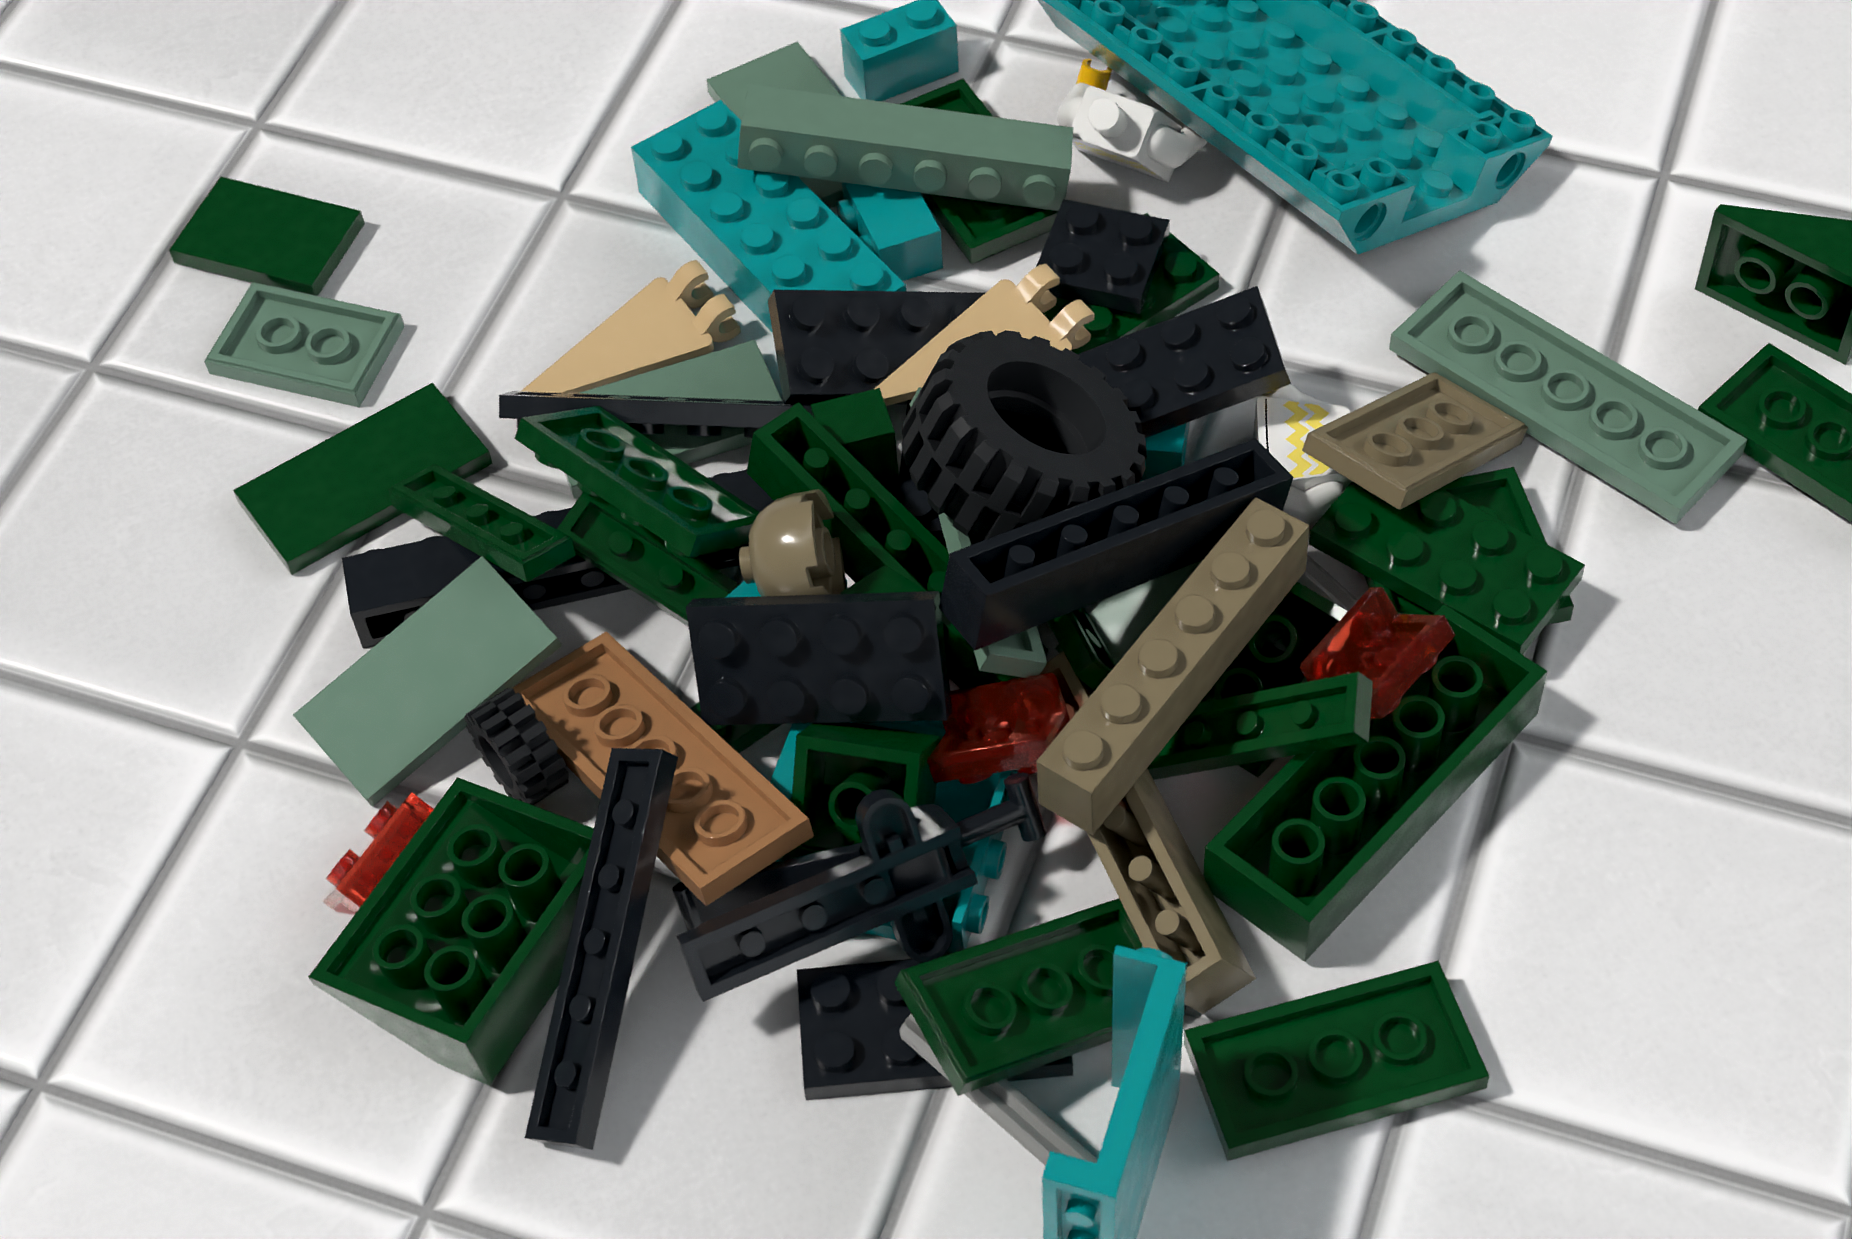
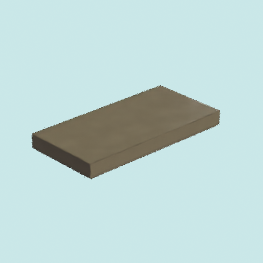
(1415, 439)

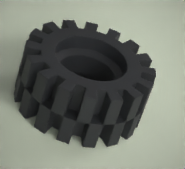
(517, 747)

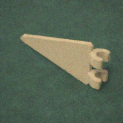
(999, 309)
(646, 334)

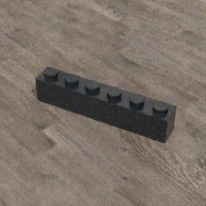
(1105, 544)

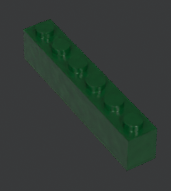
(873, 526)

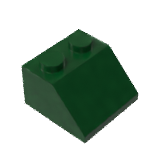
(844, 764)

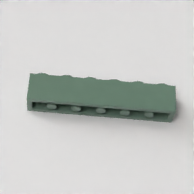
(905, 147)

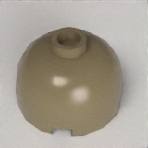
(793, 549)

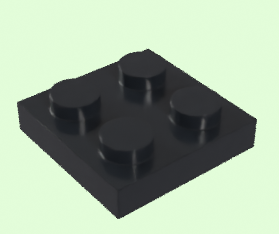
(1104, 255)

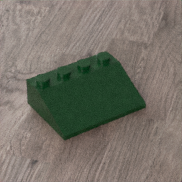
(464, 930)

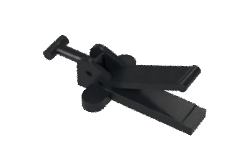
(826, 897)

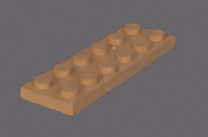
(720, 811)

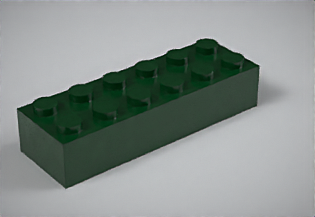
(1351, 812)

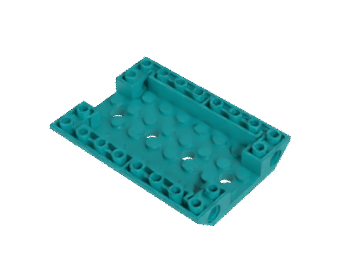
(1319, 106)

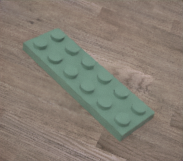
(1570, 396)

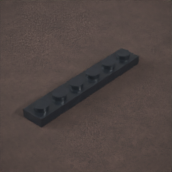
(651, 413)
(601, 948)

